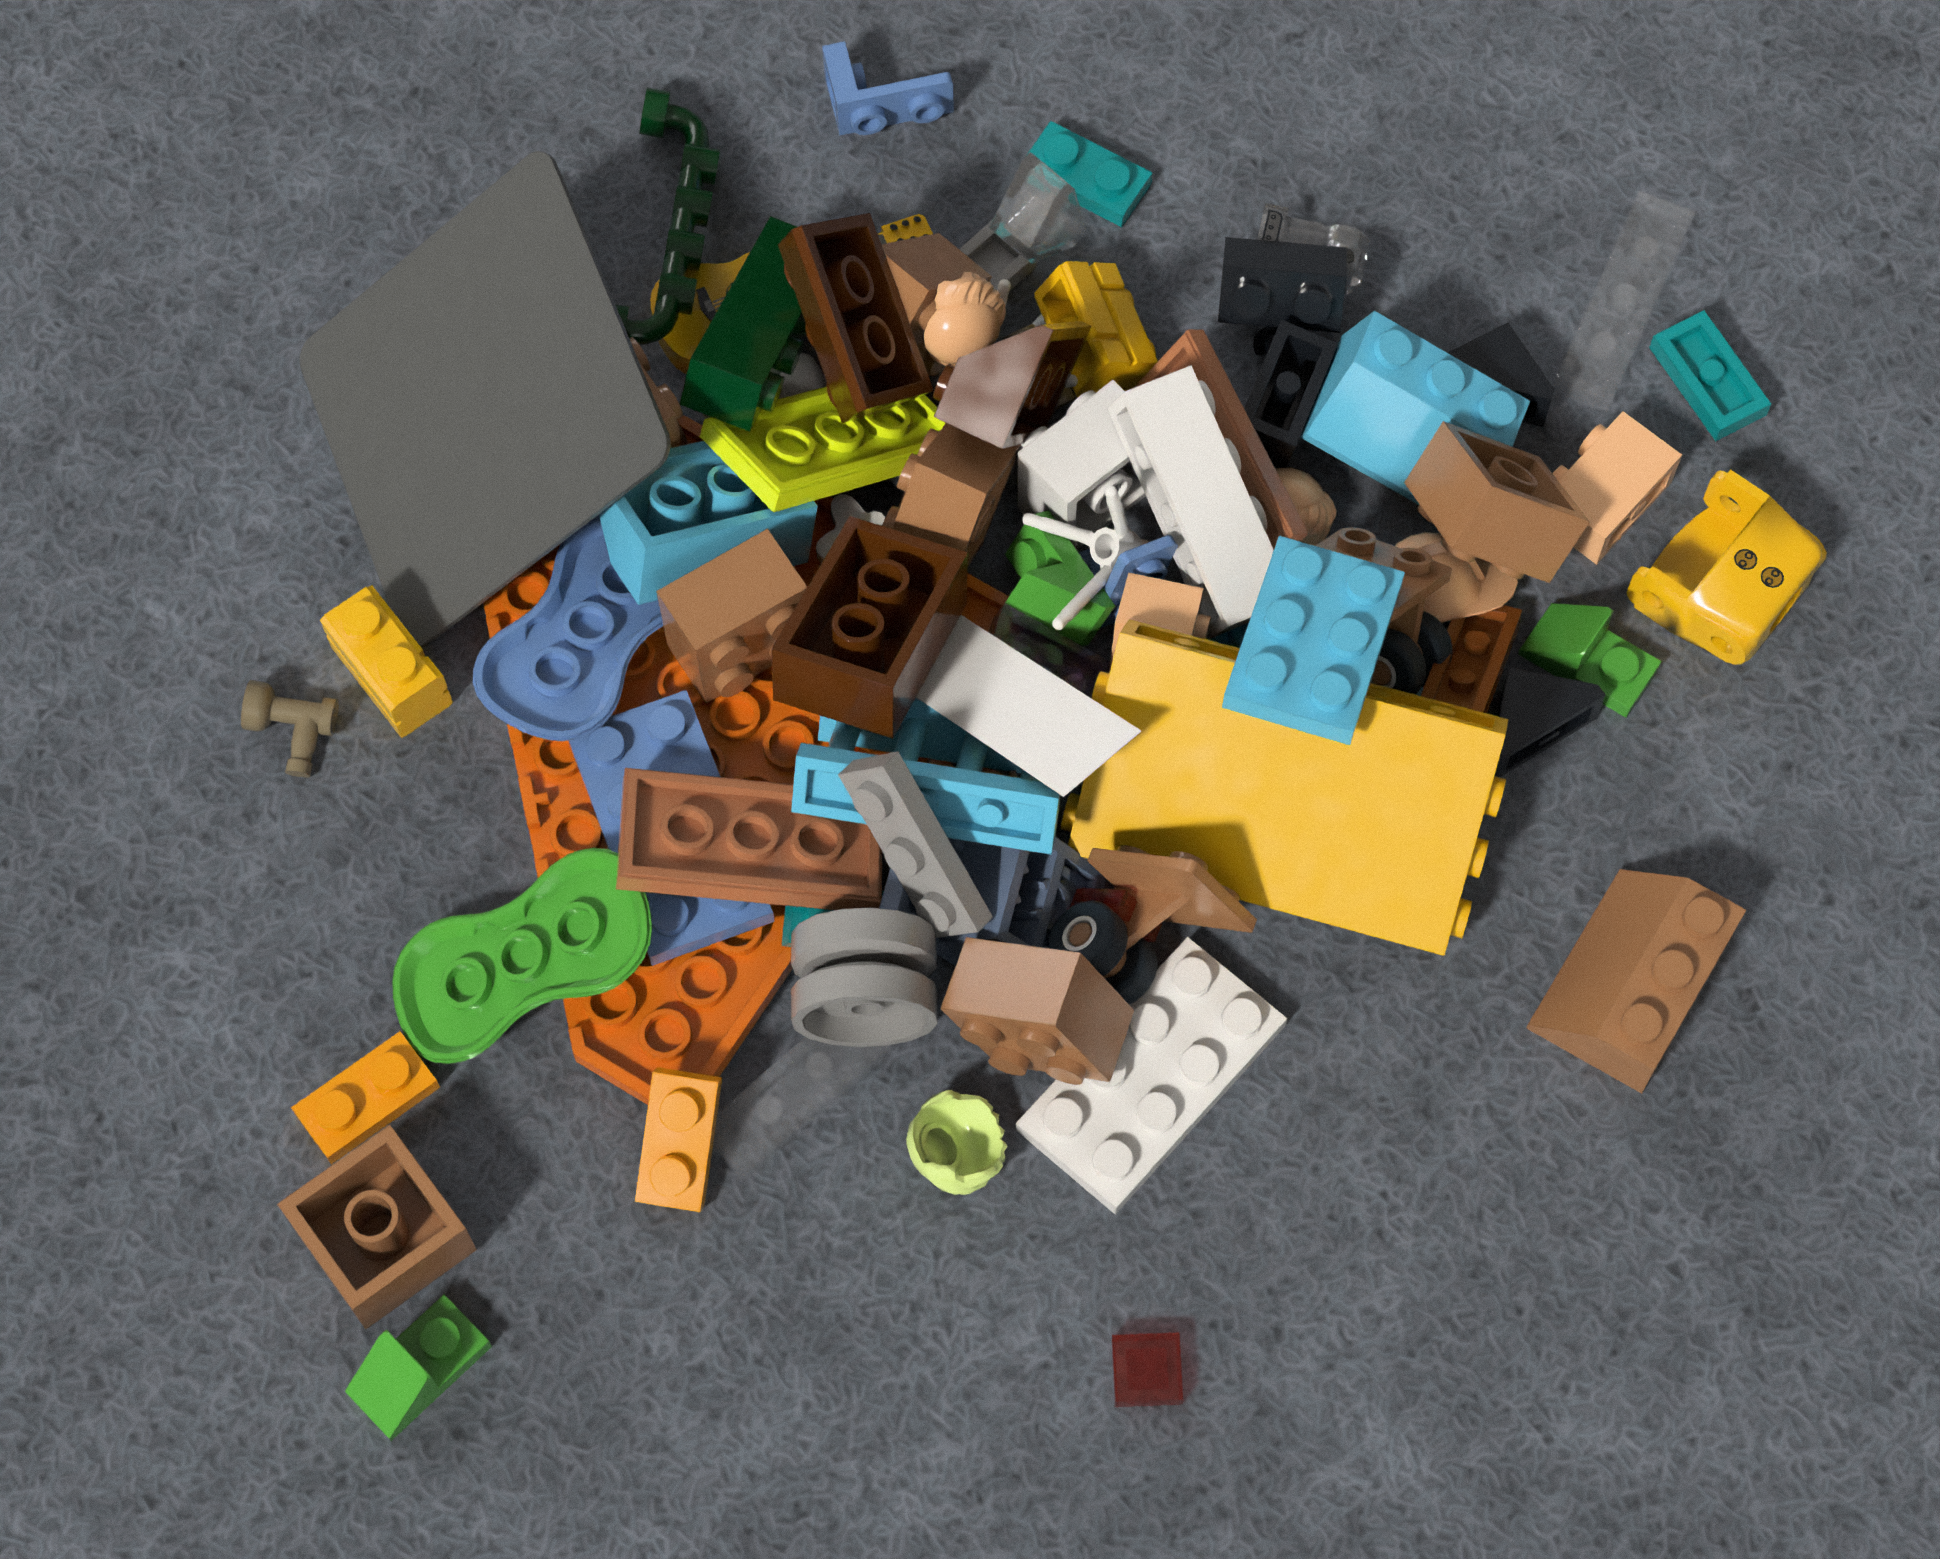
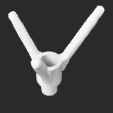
(1104, 546)

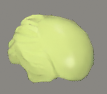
(956, 1142)

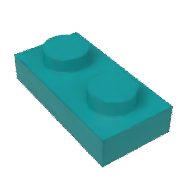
(1100, 177)
(1710, 375)

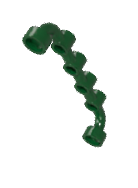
(690, 209)

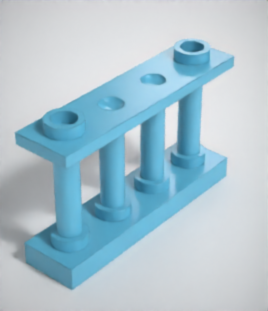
(964, 799)

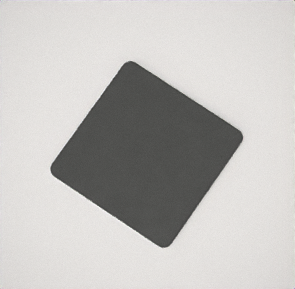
(483, 400)

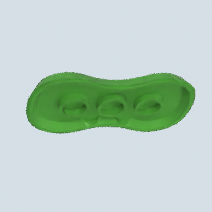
(480, 972)

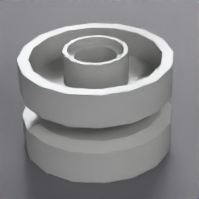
(864, 977)

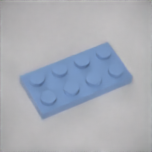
(666, 739)

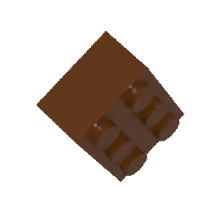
(870, 627)

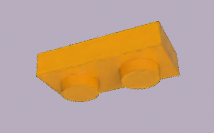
(365, 1097)
(678, 1139)

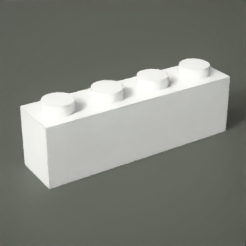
(1197, 493)

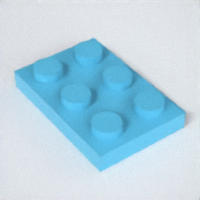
(1313, 640)

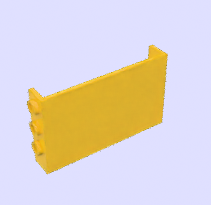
(1288, 818)

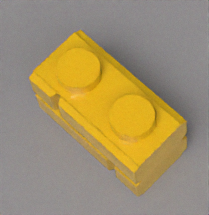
(1117, 341)
(386, 661)

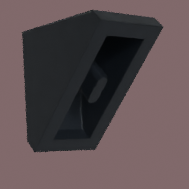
(1508, 362)
(1542, 713)

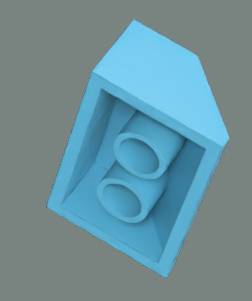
(1393, 393)
(690, 516)

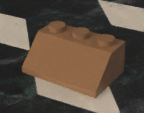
(1636, 973)

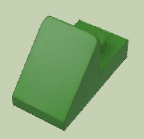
(1050, 579)
(1577, 646)
(416, 1367)

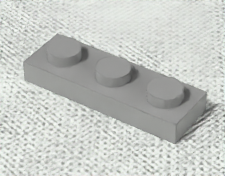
(915, 844)

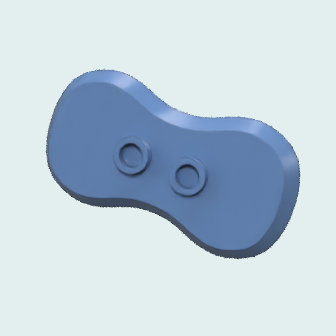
(567, 657)

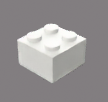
(1074, 463)

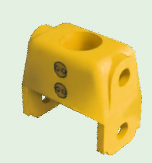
(1729, 571)

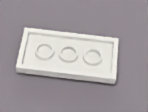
(1177, 1060)

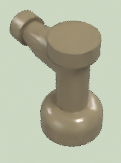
(309, 720)

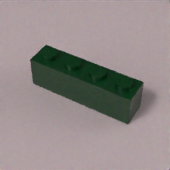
(749, 339)

